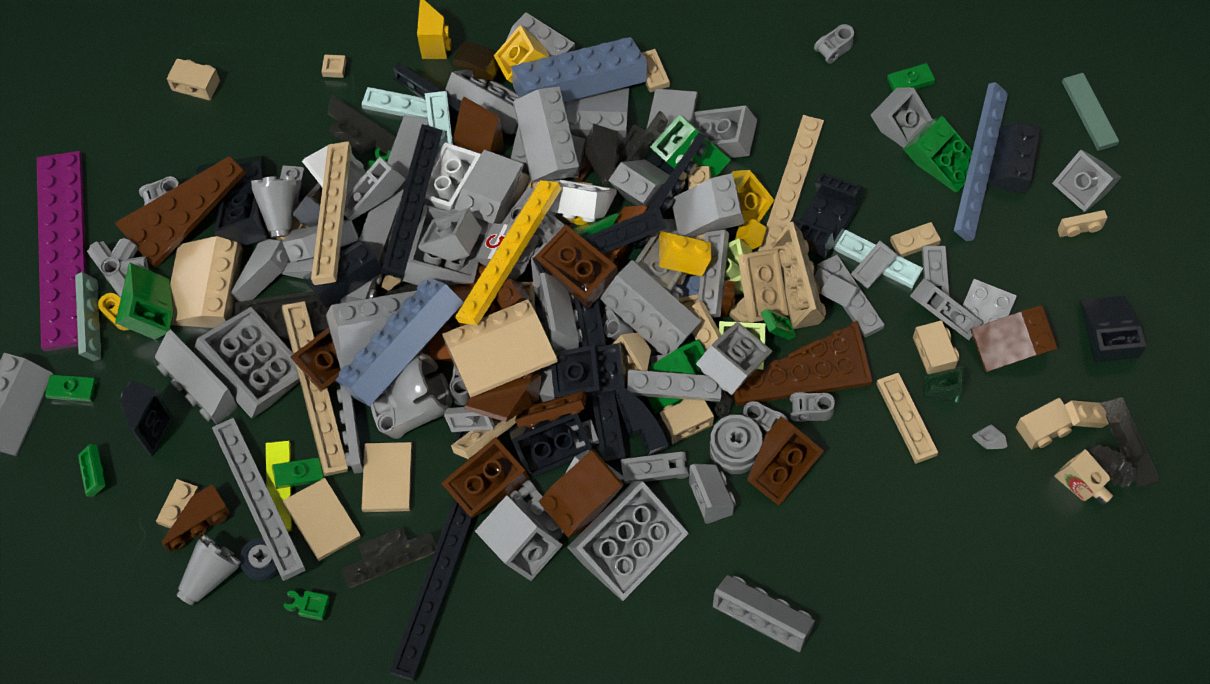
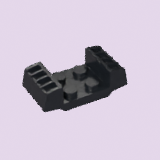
(828, 213)

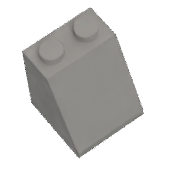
(638, 181)
(518, 538)

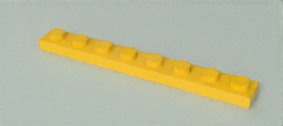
(508, 253)

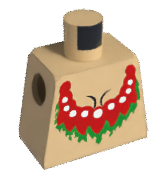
(1085, 478)

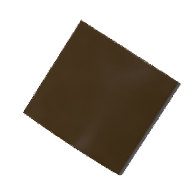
(478, 59)

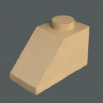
(635, 351)

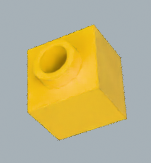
(751, 233)

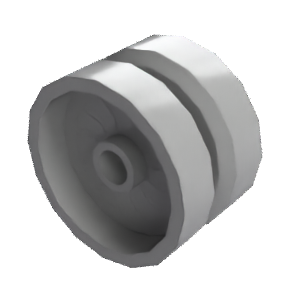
(735, 444)

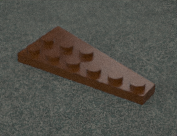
(171, 217)
(819, 367)

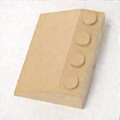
(798, 278)
(204, 281)
(499, 348)

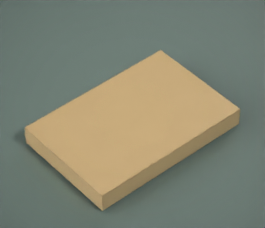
(762, 283)
(387, 477)
(321, 519)

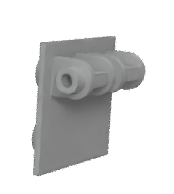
(988, 302)

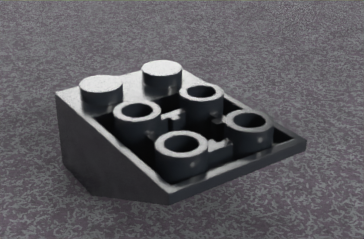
(1112, 329)

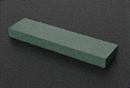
(1090, 111)

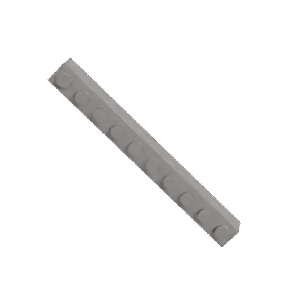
(381, 217)

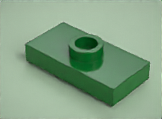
(912, 77)
(778, 324)
(70, 388)
(91, 470)
(297, 473)

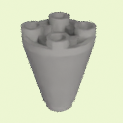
(276, 202)
(206, 570)

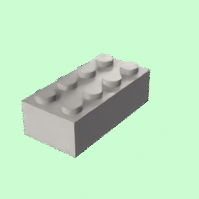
(649, 309)

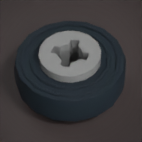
(261, 568)

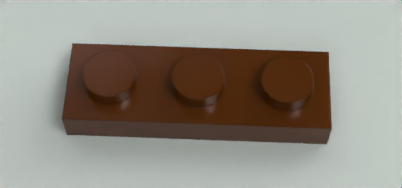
(552, 409)

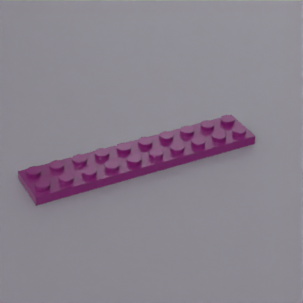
(60, 246)

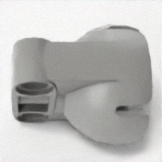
(412, 398)

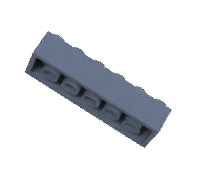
(584, 70)
(399, 341)

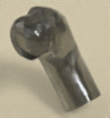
(724, 406)

